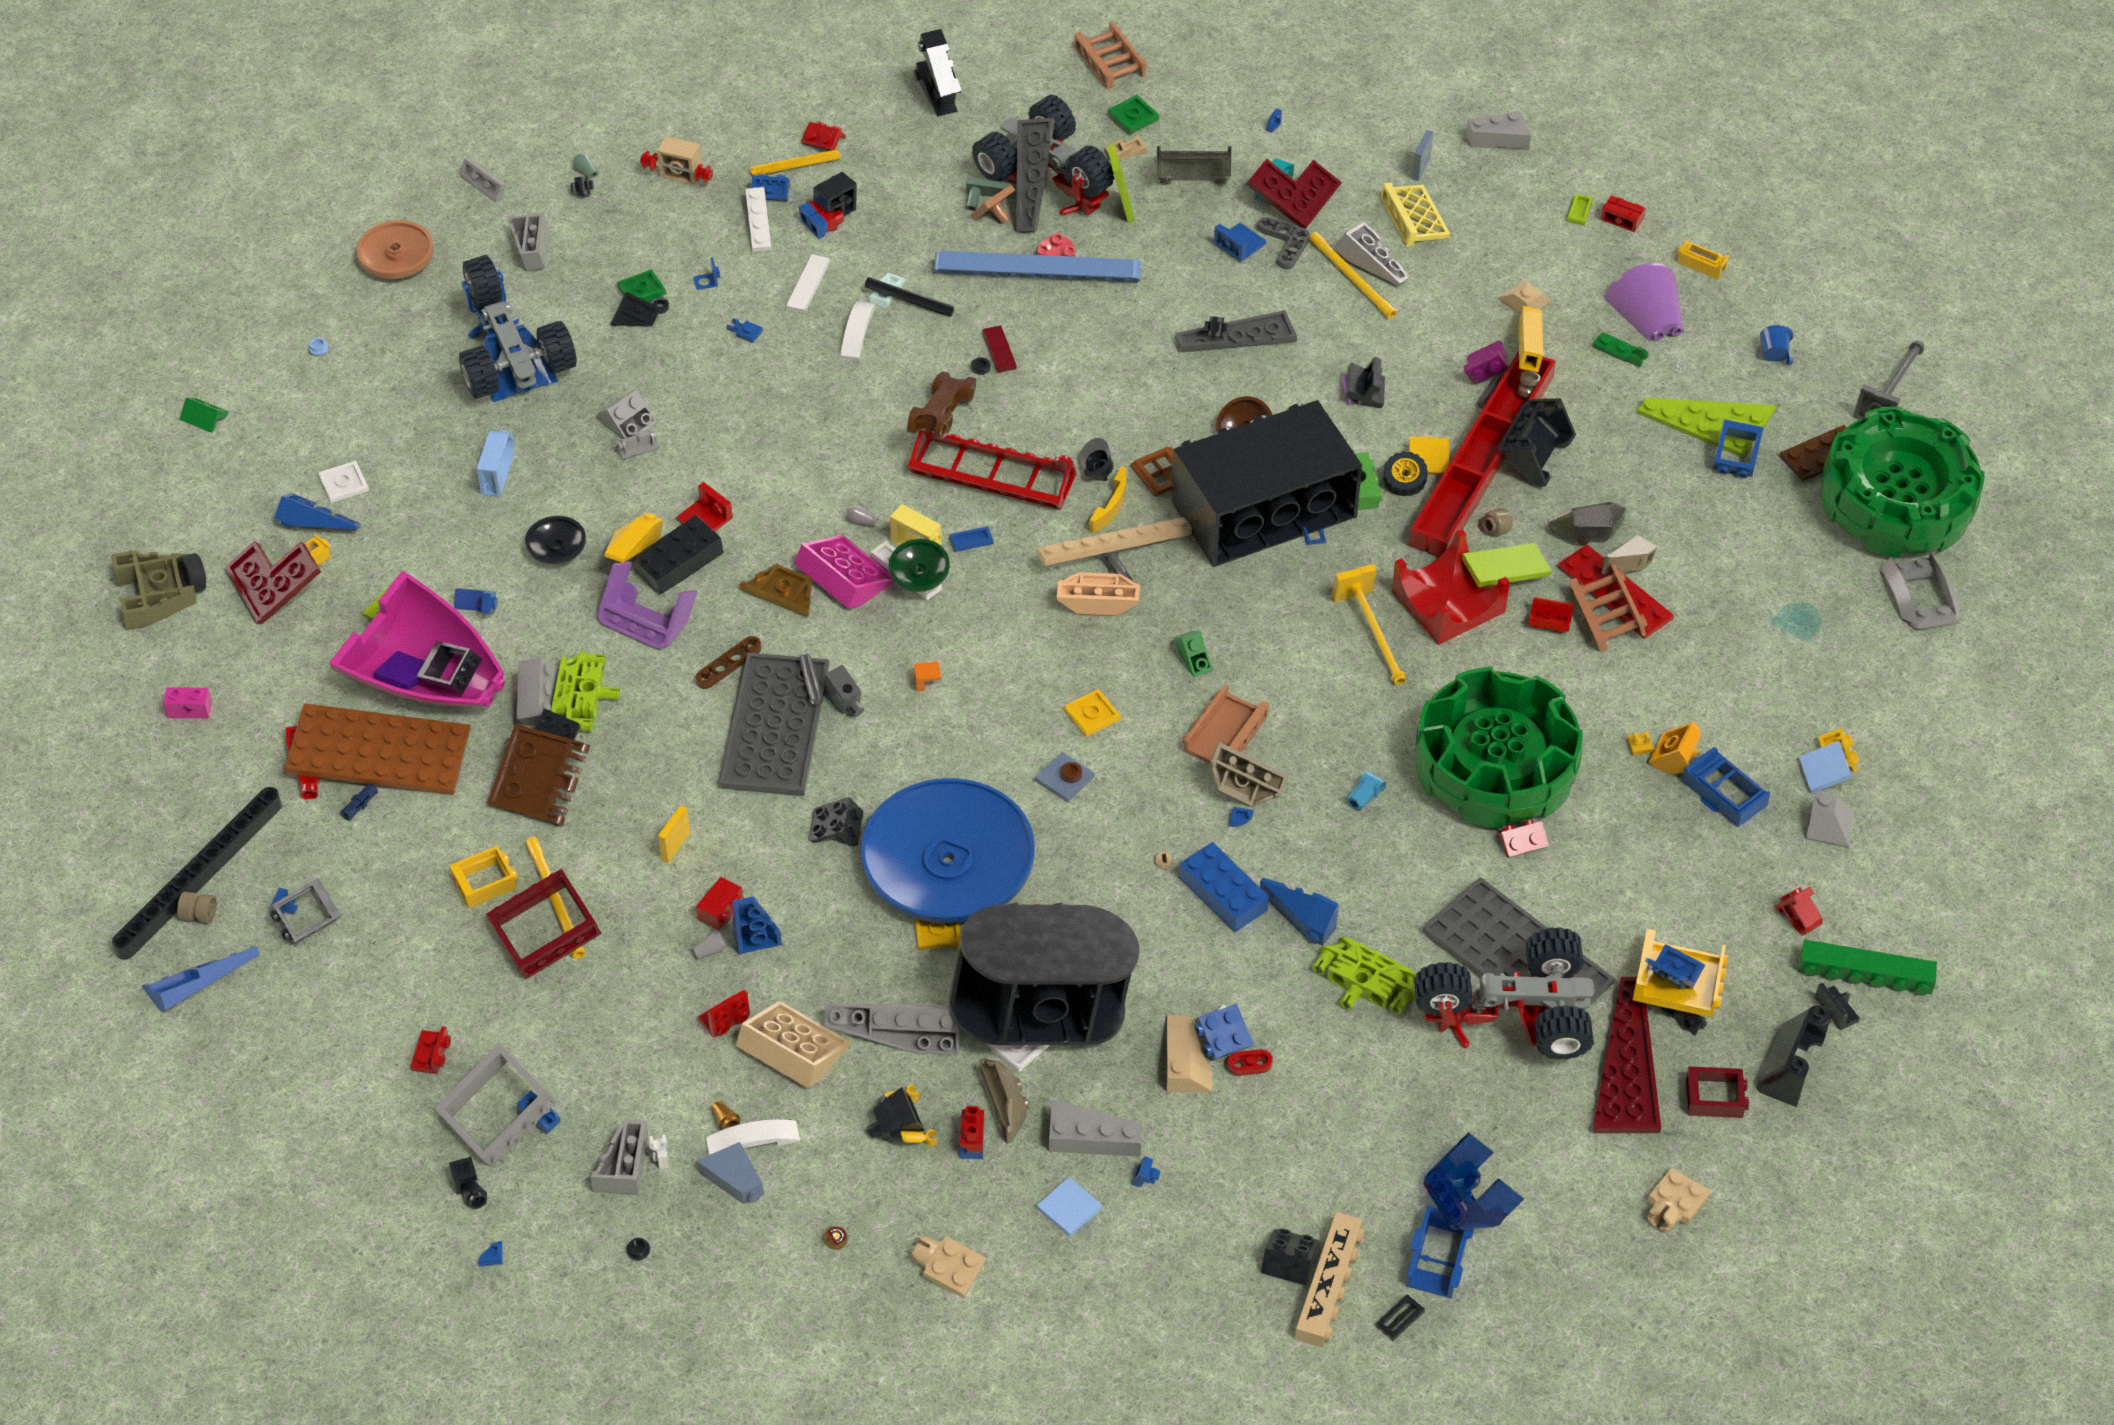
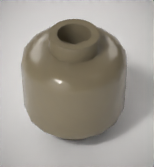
(1497, 522)

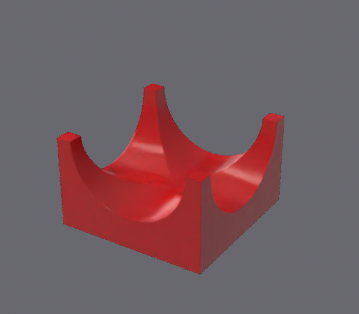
(1445, 594)

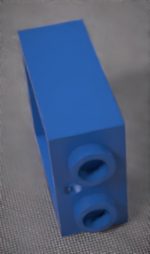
(1743, 431)

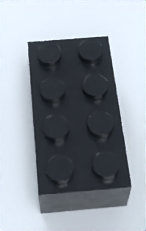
(678, 555)

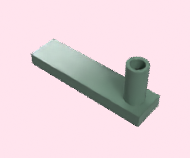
(977, 187)

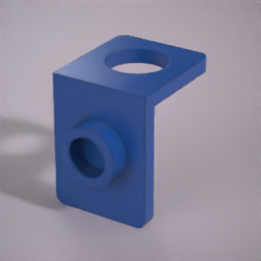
(712, 277)

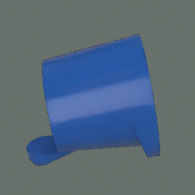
(1775, 343)

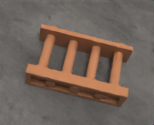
(1099, 65)
(1594, 621)

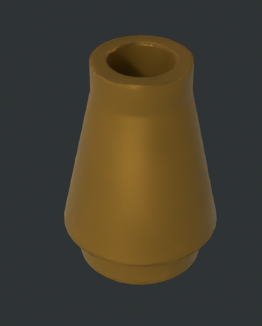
(724, 1115)

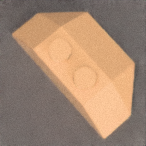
(1098, 593)

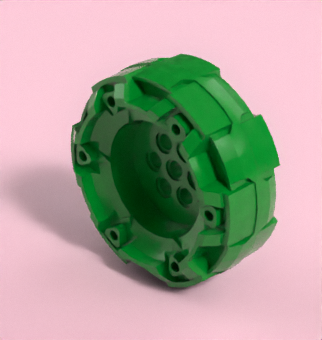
(1902, 482)
(1498, 747)

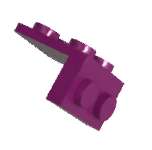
(1486, 362)

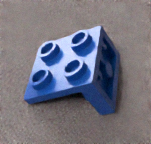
(1238, 240)

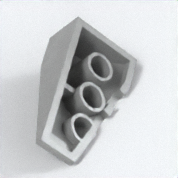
(1363, 249)

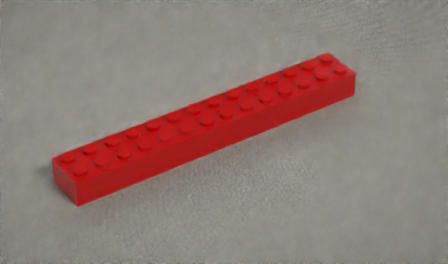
(1474, 463)

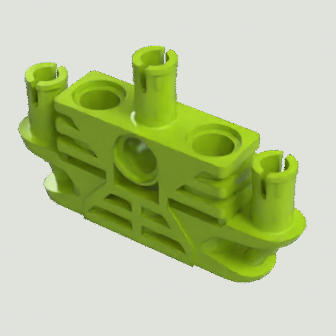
(588, 679)
(1380, 975)

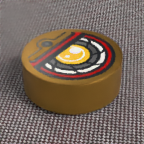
(835, 1237)

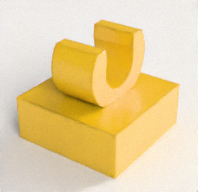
(1640, 743)

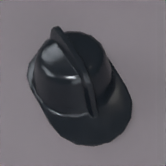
(1097, 459)

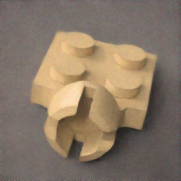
(1676, 1200)
(948, 1263)

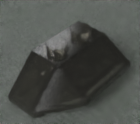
(1587, 523)

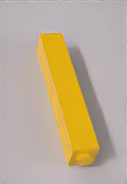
(1530, 339)

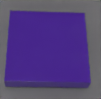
(400, 670)

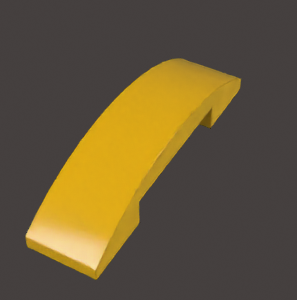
(1104, 516)

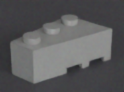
(1499, 131)
(531, 237)
(535, 689)

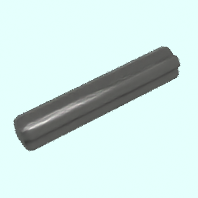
(811, 679)

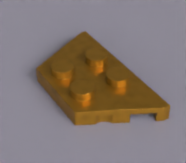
(782, 588)

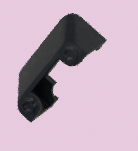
(1534, 435)
(1783, 1070)

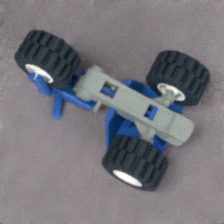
(511, 356)

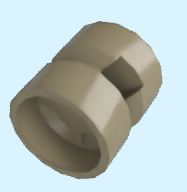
(194, 906)

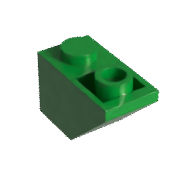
(1193, 652)

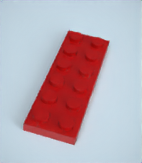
(1587, 567)

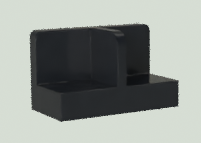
(1843, 1014)

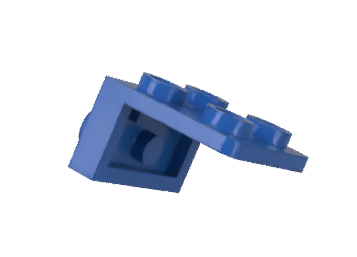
(1678, 966)

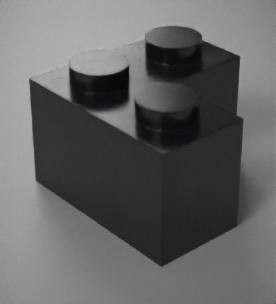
(836, 193)

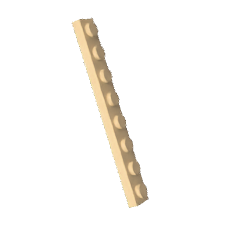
(1114, 541)

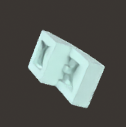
(884, 300)

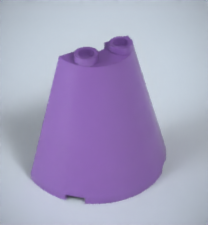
(1648, 300)

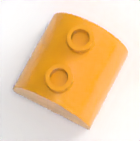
(1676, 748)

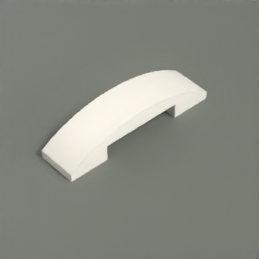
(856, 329)
(754, 1134)

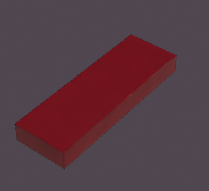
(999, 349)

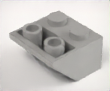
(627, 415)

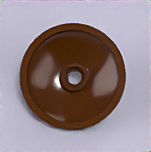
(1241, 412)

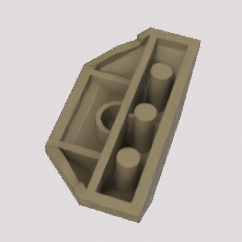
(1245, 777)
(1005, 1096)

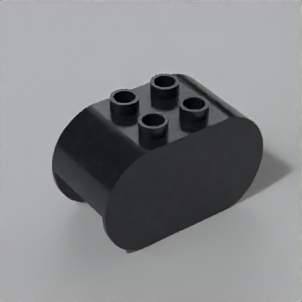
(1042, 974)

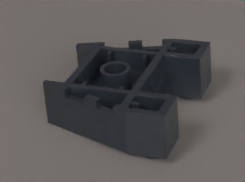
(936, 73)

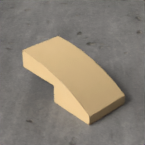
(1130, 148)

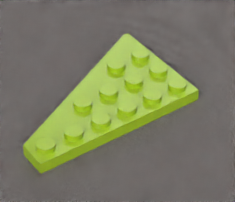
(1705, 419)

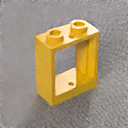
(476, 863)

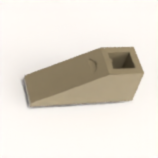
(1631, 556)

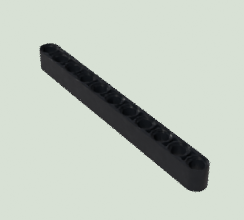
(196, 873)

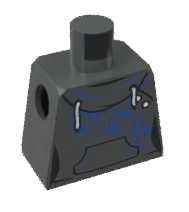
(843, 691)

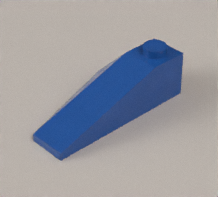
(301, 512)
(1310, 914)

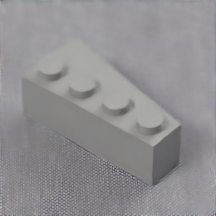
(1092, 1132)

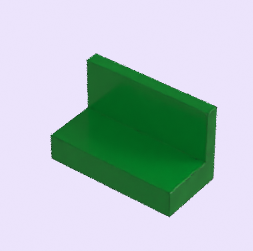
(201, 414)

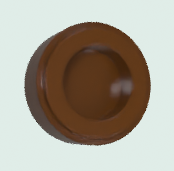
(1071, 772)

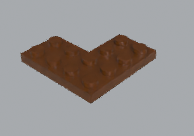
(1809, 457)

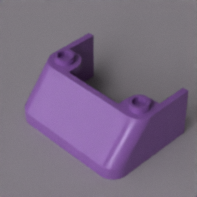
(623, 614)

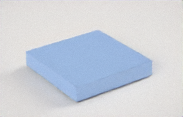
(1825, 767)
(1069, 1206)

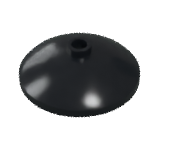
(555, 532)

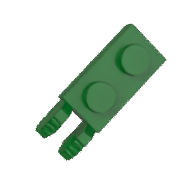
(1620, 349)

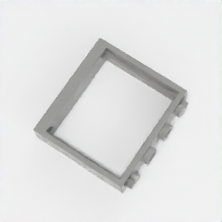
(474, 1082)

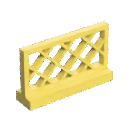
(1401, 215)

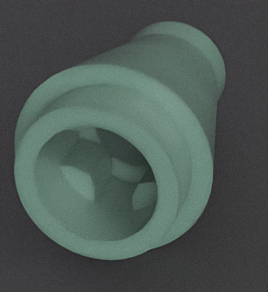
(584, 164)

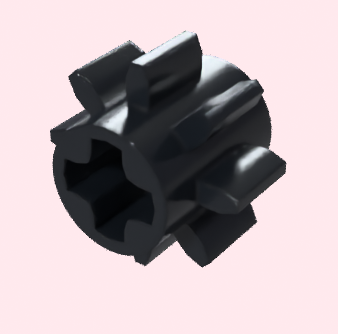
(582, 186)
(1215, 327)

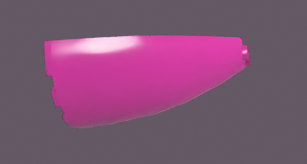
(411, 623)

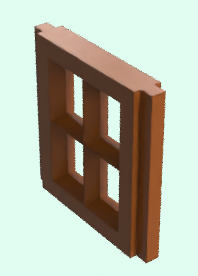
(1147, 478)

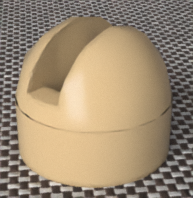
(1159, 863)

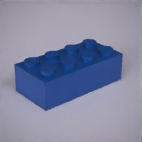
(1223, 887)

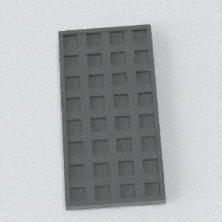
(1491, 933)

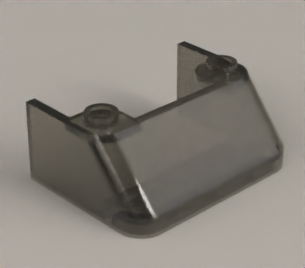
(1193, 165)

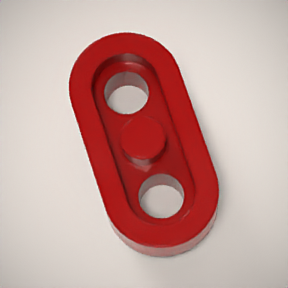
(1250, 1060)

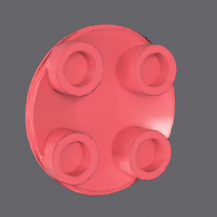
(1057, 246)

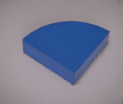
(1274, 120)
(1240, 816)
(492, 1255)

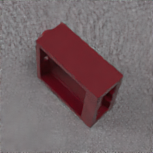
(1716, 1108)

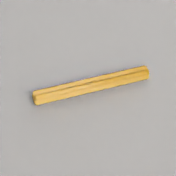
(795, 162)

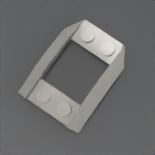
(1907, 570)

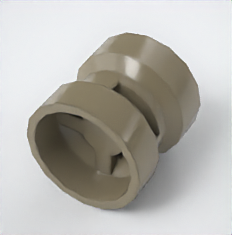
(1528, 383)

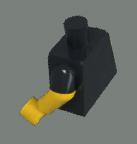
(899, 1118)

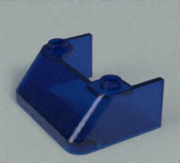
(1454, 1179)

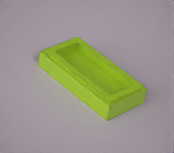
(1580, 209)

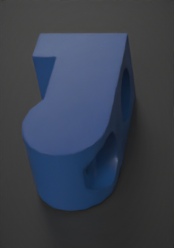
(547, 1121)

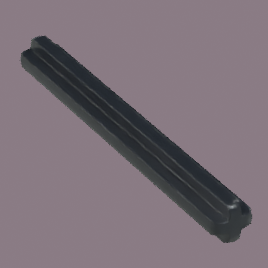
(909, 296)

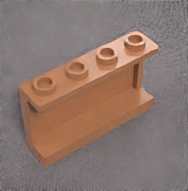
(1224, 721)

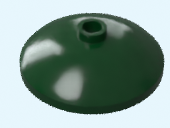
(917, 557)

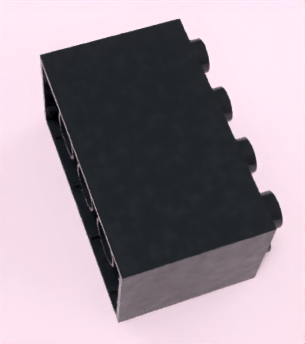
(1265, 482)

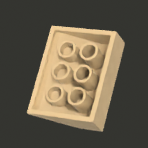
(791, 1043)

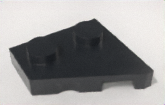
(635, 312)

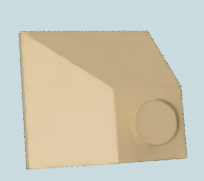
(1524, 295)

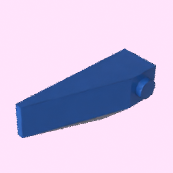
(753, 926)

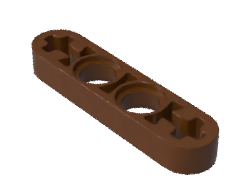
(726, 661)

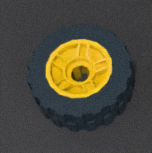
(1398, 466)

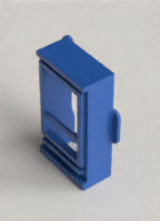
(1695, 776)
(1431, 1281)

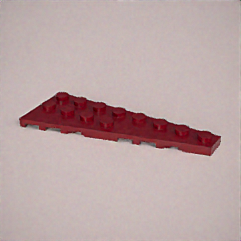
(1628, 1081)

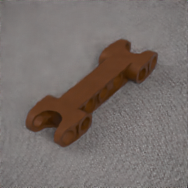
(937, 413)

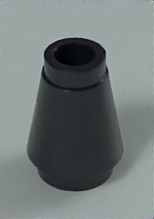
(473, 1193)

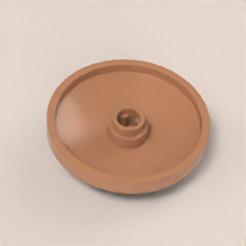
(395, 249)

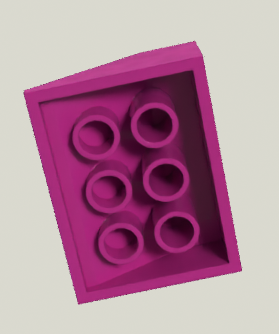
(843, 570)

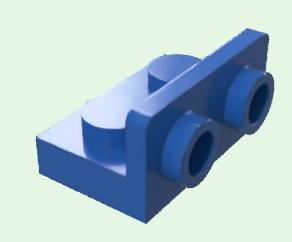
(775, 187)

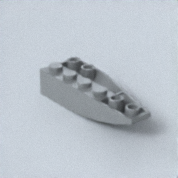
(903, 1026)

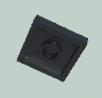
(1366, 383)

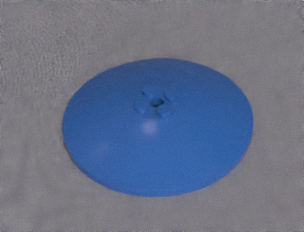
(940, 820)

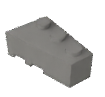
(624, 1160)

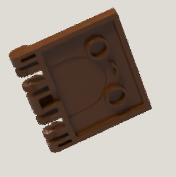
(535, 772)

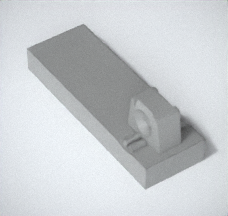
(482, 179)

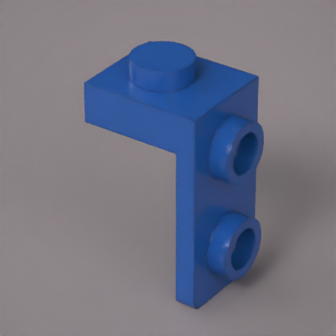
(476, 600)

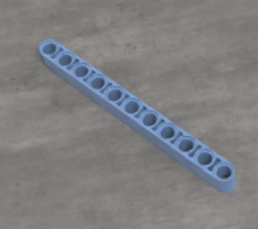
(1037, 265)

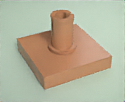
(994, 205)

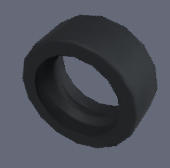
(192, 571)

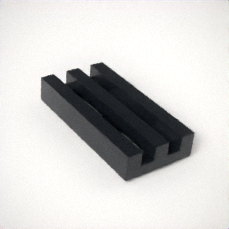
(1388, 1330)

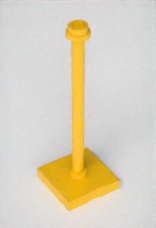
(1356, 584)

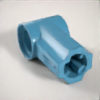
(1367, 788)

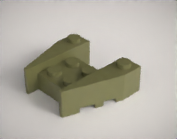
(158, 585)

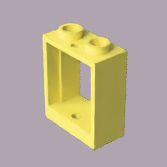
(908, 520)

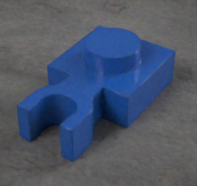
(746, 331)

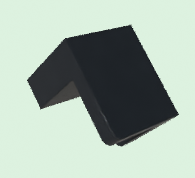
(462, 1172)

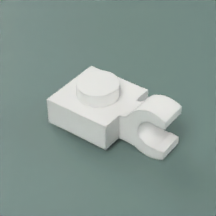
(659, 1150)

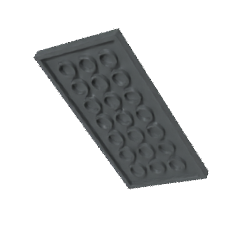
(773, 726)

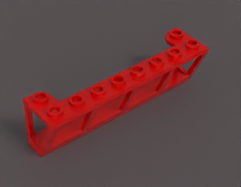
(1062, 464)

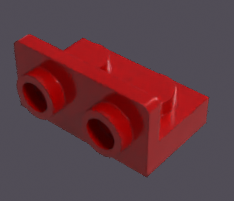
(430, 1051)

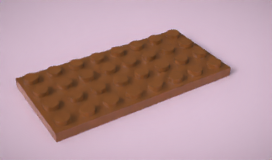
(378, 749)

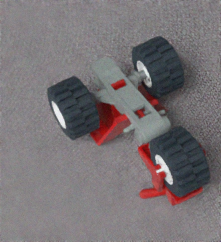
(1079, 173)
(1546, 1003)

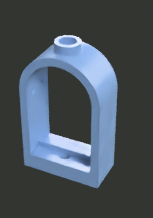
(495, 462)

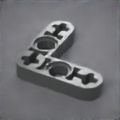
(1291, 238)

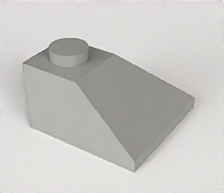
(1830, 820)

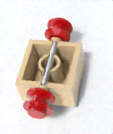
(678, 161)

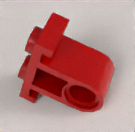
(1800, 910)

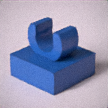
(289, 907)
(1145, 1173)

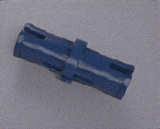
(359, 802)

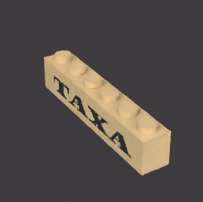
(1329, 1280)

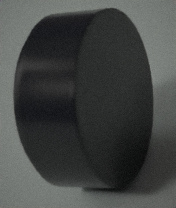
(661, 302)
(980, 366)

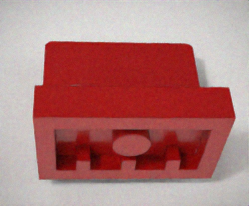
(710, 507)
(726, 1014)

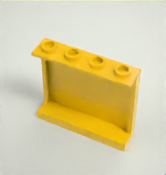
(1663, 992)

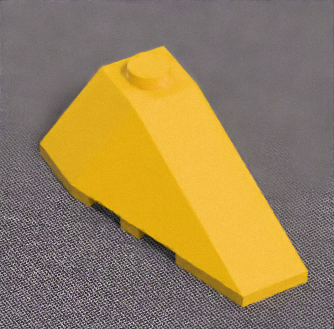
(634, 537)

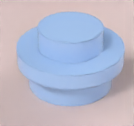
(318, 346)

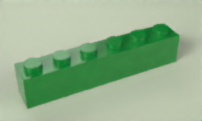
(1867, 967)

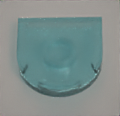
(1799, 620)

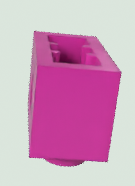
(187, 702)

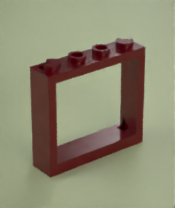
(556, 948)

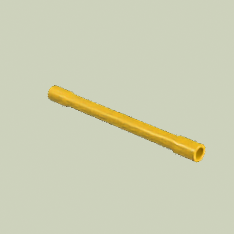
(1382, 304)
(537, 855)

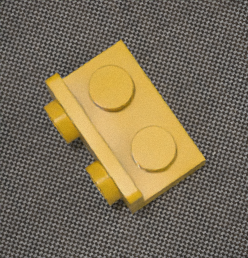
(1846, 743)

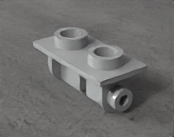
(644, 443)

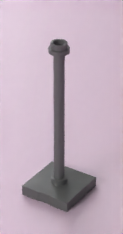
(1873, 399)

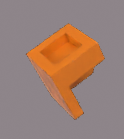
(926, 672)

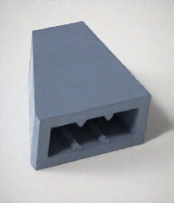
(733, 1173)

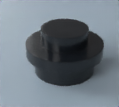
(638, 1249)

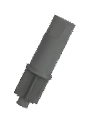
(1484, 399)

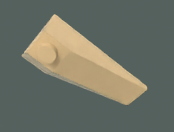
(1186, 1060)

